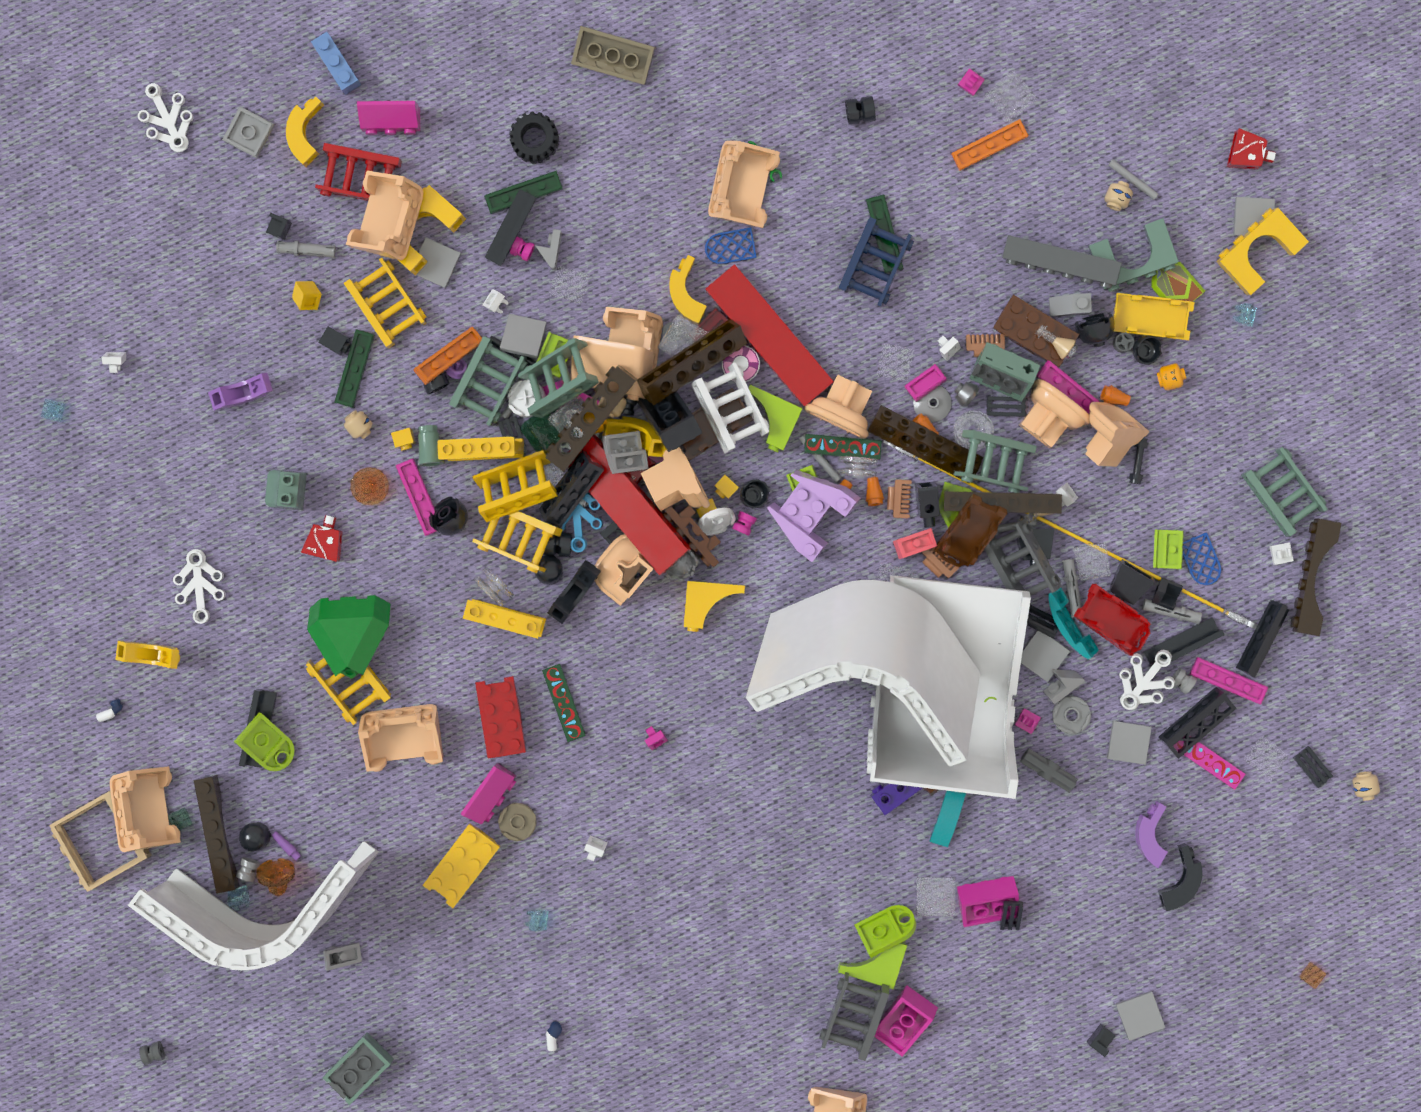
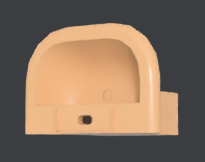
(843, 407)
(1052, 414)
(1114, 433)
(674, 481)
(618, 569)

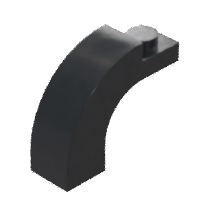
(574, 592)
(1187, 886)

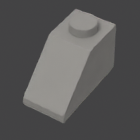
(1070, 305)

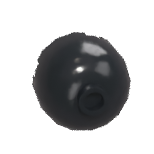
(1096, 329)
(449, 517)

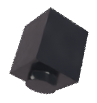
(335, 341)

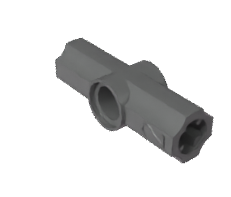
(1048, 770)

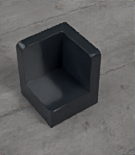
(278, 226)
(1167, 593)
(1101, 1039)

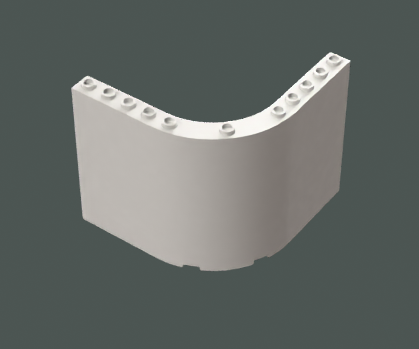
(877, 636)
(898, 745)
(228, 939)

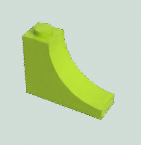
(781, 417)
(878, 969)

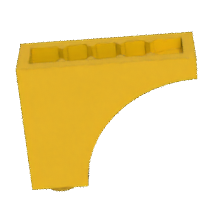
(700, 599)

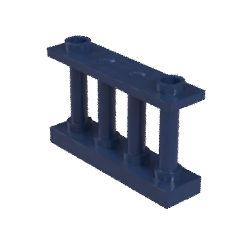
(856, 264)

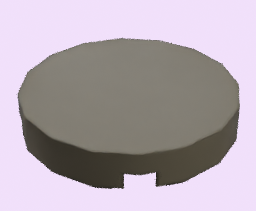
(517, 816)

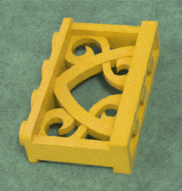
(480, 449)

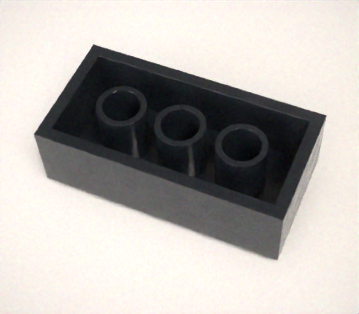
(671, 420)

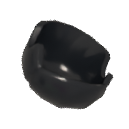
(1147, 349)
(748, 493)
(553, 571)
(254, 836)

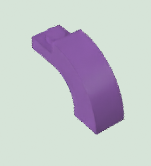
(240, 392)
(1146, 835)

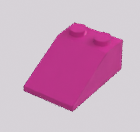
(905, 1020)

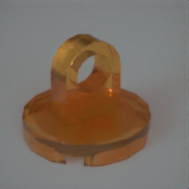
(369, 486)
(276, 875)

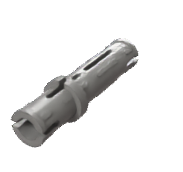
(306, 249)
(1072, 585)
(1194, 617)

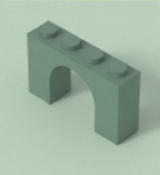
(1161, 255)

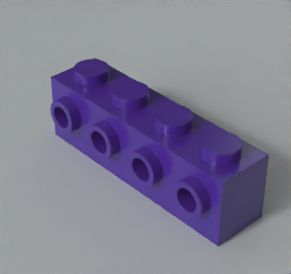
(892, 795)

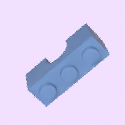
(336, 63)

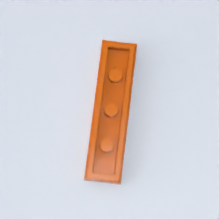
(989, 145)
(448, 355)

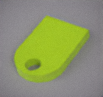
(265, 742)
(886, 929)

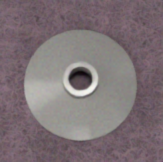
(936, 412)

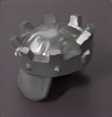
(683, 567)

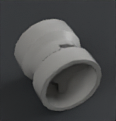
(1183, 681)
(248, 868)

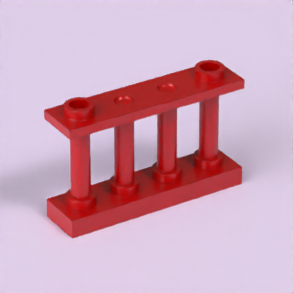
(352, 156)

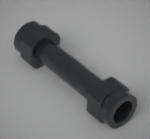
(1136, 477)

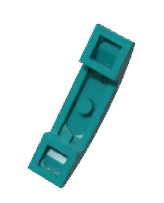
(1082, 644)
(947, 818)

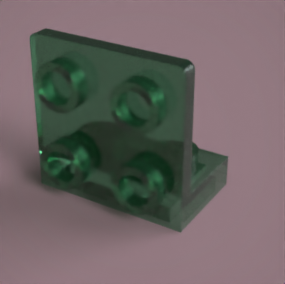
(540, 432)

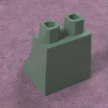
(285, 489)

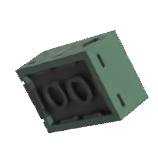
(1004, 371)
(358, 1068)

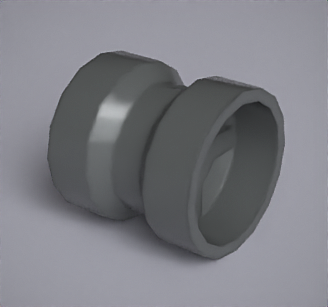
(151, 1053)

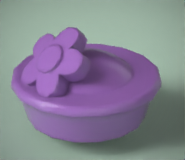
(457, 370)

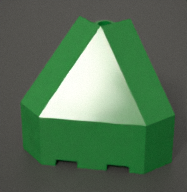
(348, 631)

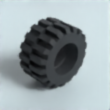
(534, 121)

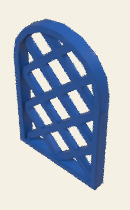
(726, 247)
(1205, 535)

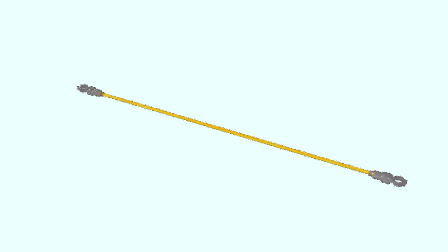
(1238, 618)

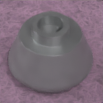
(965, 393)

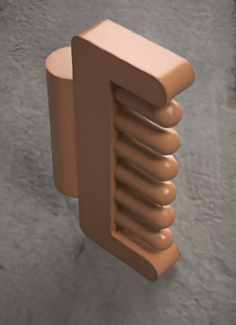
(978, 347)
(894, 498)
(936, 565)

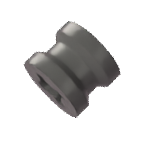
(1127, 341)

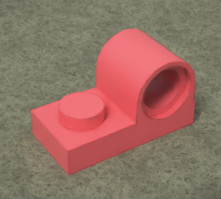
(915, 543)

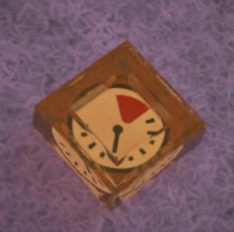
(1312, 975)

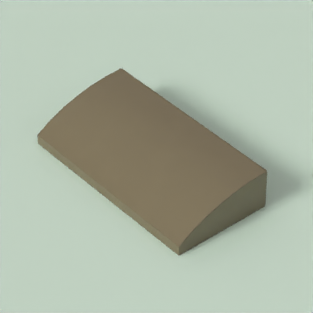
(613, 55)

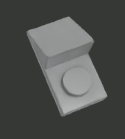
(551, 254)
(1066, 683)
(342, 956)

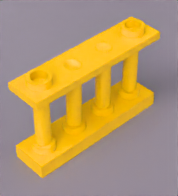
(366, 304)
(520, 500)
(531, 524)
(504, 618)
(368, 677)

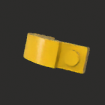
(296, 131)
(682, 301)
(649, 438)
(148, 654)

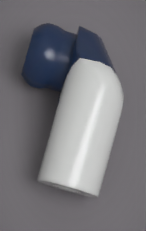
(110, 713)
(552, 1034)

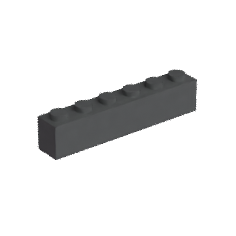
(1062, 260)

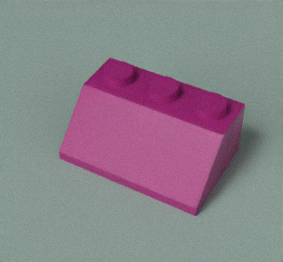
(389, 117)
(489, 794)
(984, 900)

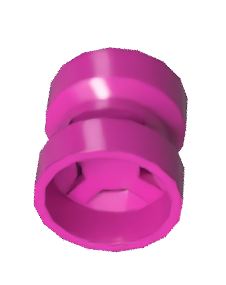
(522, 249)
(744, 518)

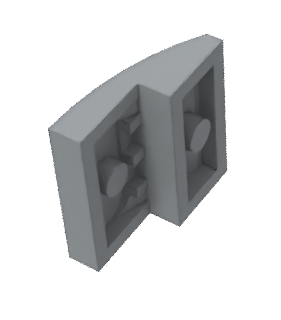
(625, 452)

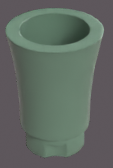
(428, 446)

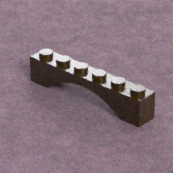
(1308, 616)
(211, 814)

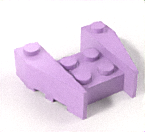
(807, 508)

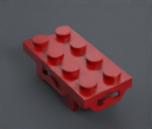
(1114, 620)
(501, 718)

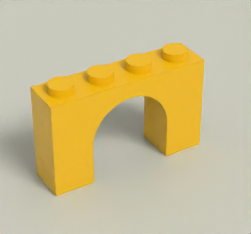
(438, 207)
(1235, 259)

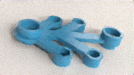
(577, 513)

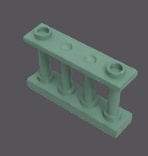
(468, 380)
(569, 389)
(1006, 446)
(1275, 509)

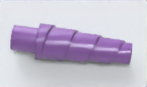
(286, 846)

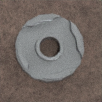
(1076, 725)

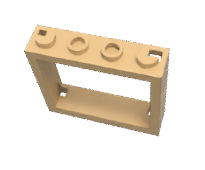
(69, 850)

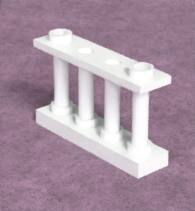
(719, 422)

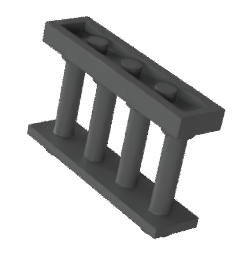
(1003, 566)
(867, 1029)

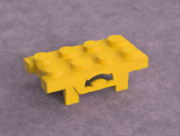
(1152, 316)
(462, 864)

